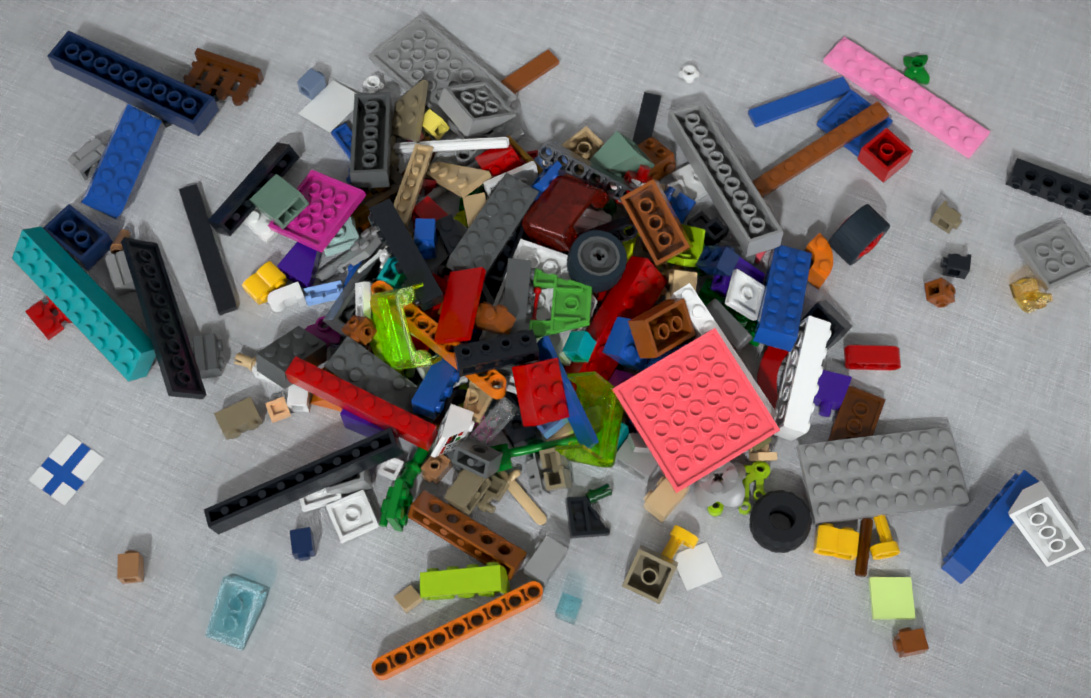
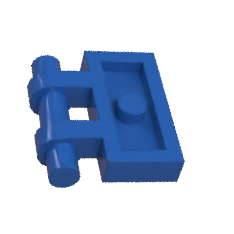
(681, 204)

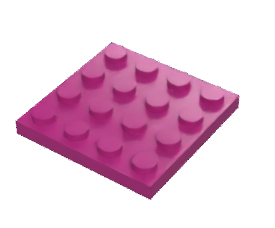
(328, 210)

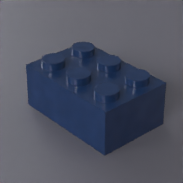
(79, 236)

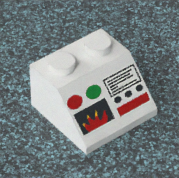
(452, 429)

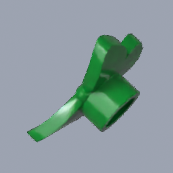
(915, 68)

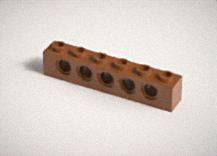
(466, 533)

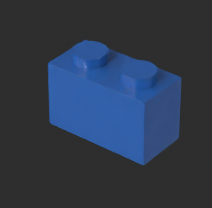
(426, 237)

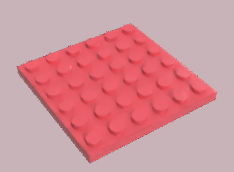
(695, 410)

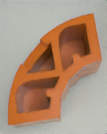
(821, 260)

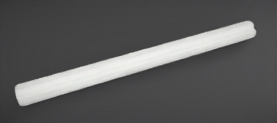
(456, 145)

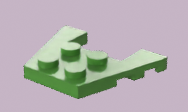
(569, 305)

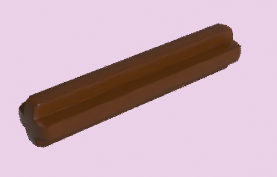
(864, 547)

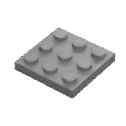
(1055, 257)

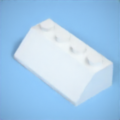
(1045, 524)

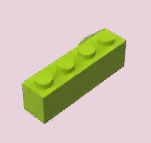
(464, 582)

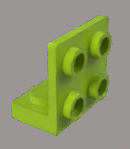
(690, 257)

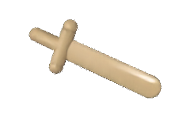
(522, 497)

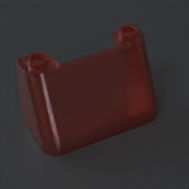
(557, 211)

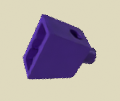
(831, 392)

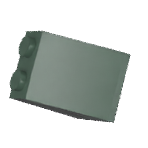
(620, 155)

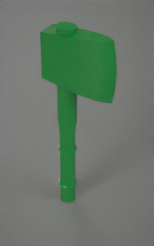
(506, 462)

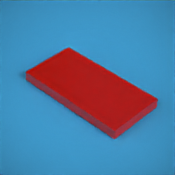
(460, 306)

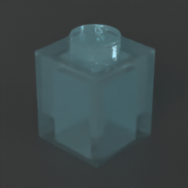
(568, 608)

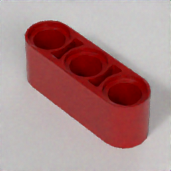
(872, 357)

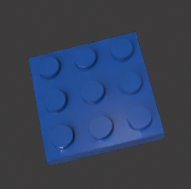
(845, 109)

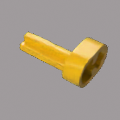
(678, 537)
(887, 547)

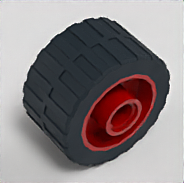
(859, 234)

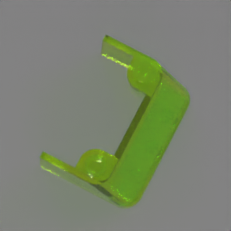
(604, 416)

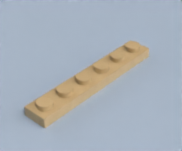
(412, 181)

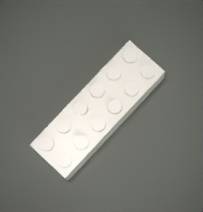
(801, 378)

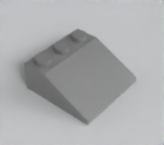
(475, 108)

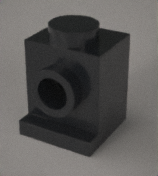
(956, 265)

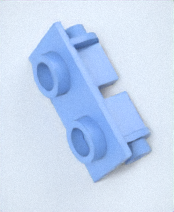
(323, 292)

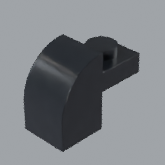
(714, 229)

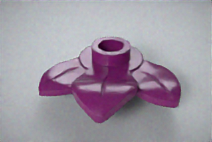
(327, 334)

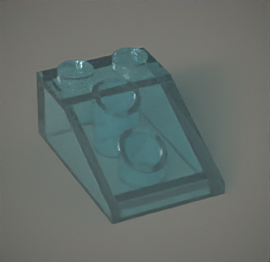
(236, 610)

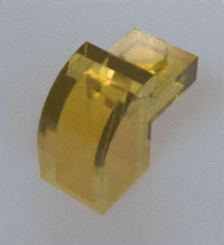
(1027, 295)

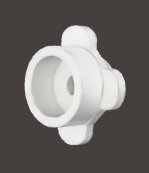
(688, 69)
(373, 80)

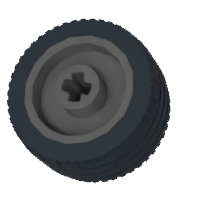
(597, 260)

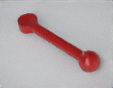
(537, 291)

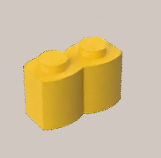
(263, 282)
(836, 542)

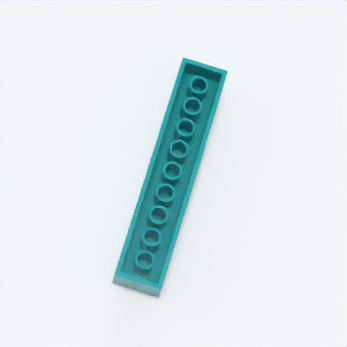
(84, 303)

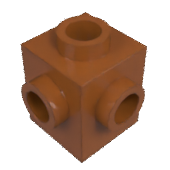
(940, 292)
(360, 329)

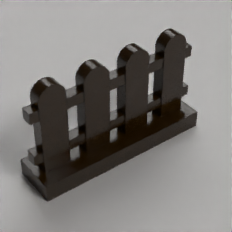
(361, 213)

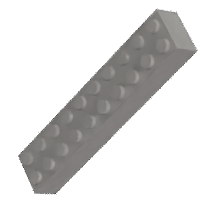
(724, 179)

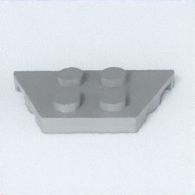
(361, 249)

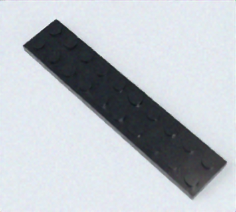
(163, 319)

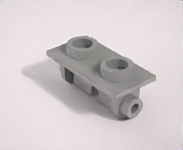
(534, 467)

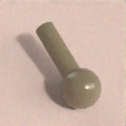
(394, 158)

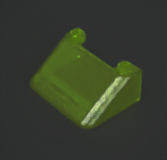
(394, 330)

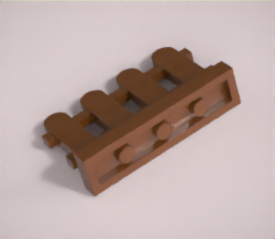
(230, 69)

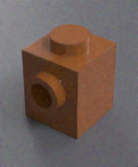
(910, 642)

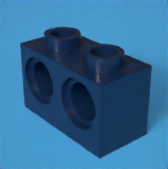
(718, 260)

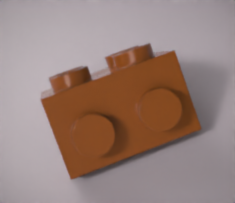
(660, 156)

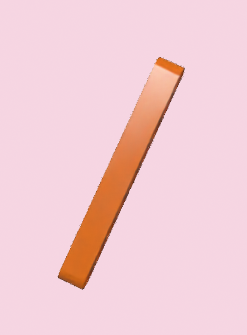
(427, 336)
(453, 639)

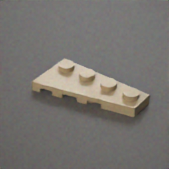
(457, 178)

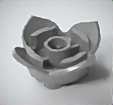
(728, 491)

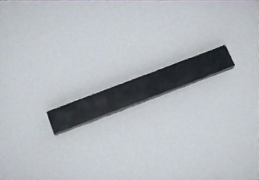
(208, 249)

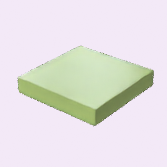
(891, 598)

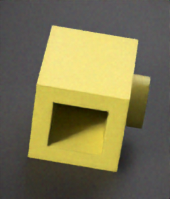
(434, 125)

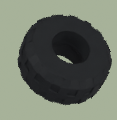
(789, 505)

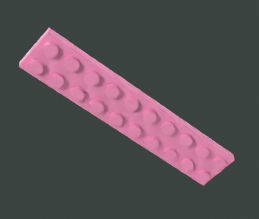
(907, 97)

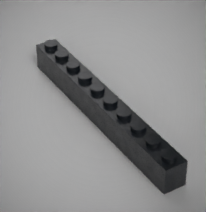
(303, 481)

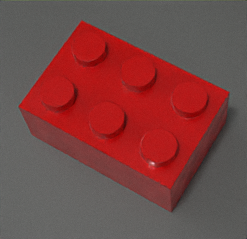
(540, 392)

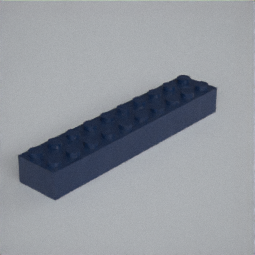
(133, 83)

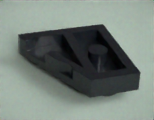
(583, 519)

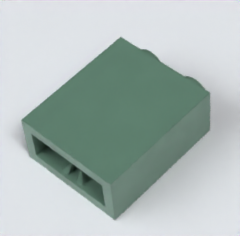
(279, 201)

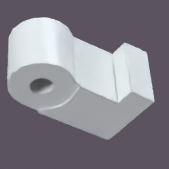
(285, 297)

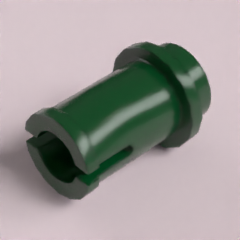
(597, 493)

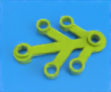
(753, 474)

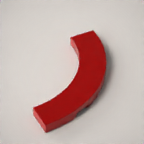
(768, 372)

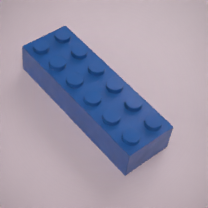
(121, 161)
(783, 298)
(986, 530)

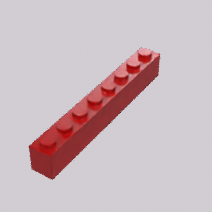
(361, 403)

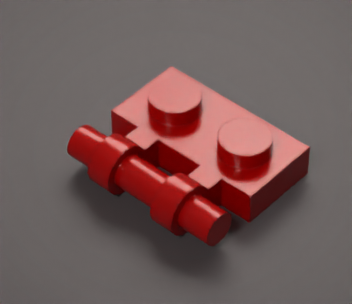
(45, 320)

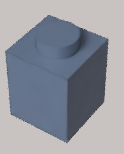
(311, 83)

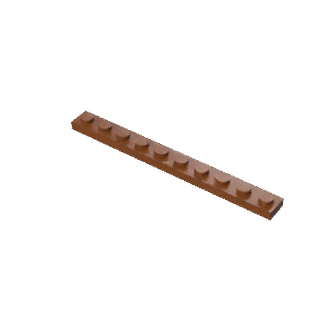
(820, 149)

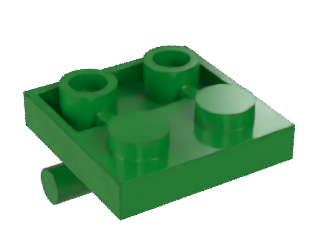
(396, 506)

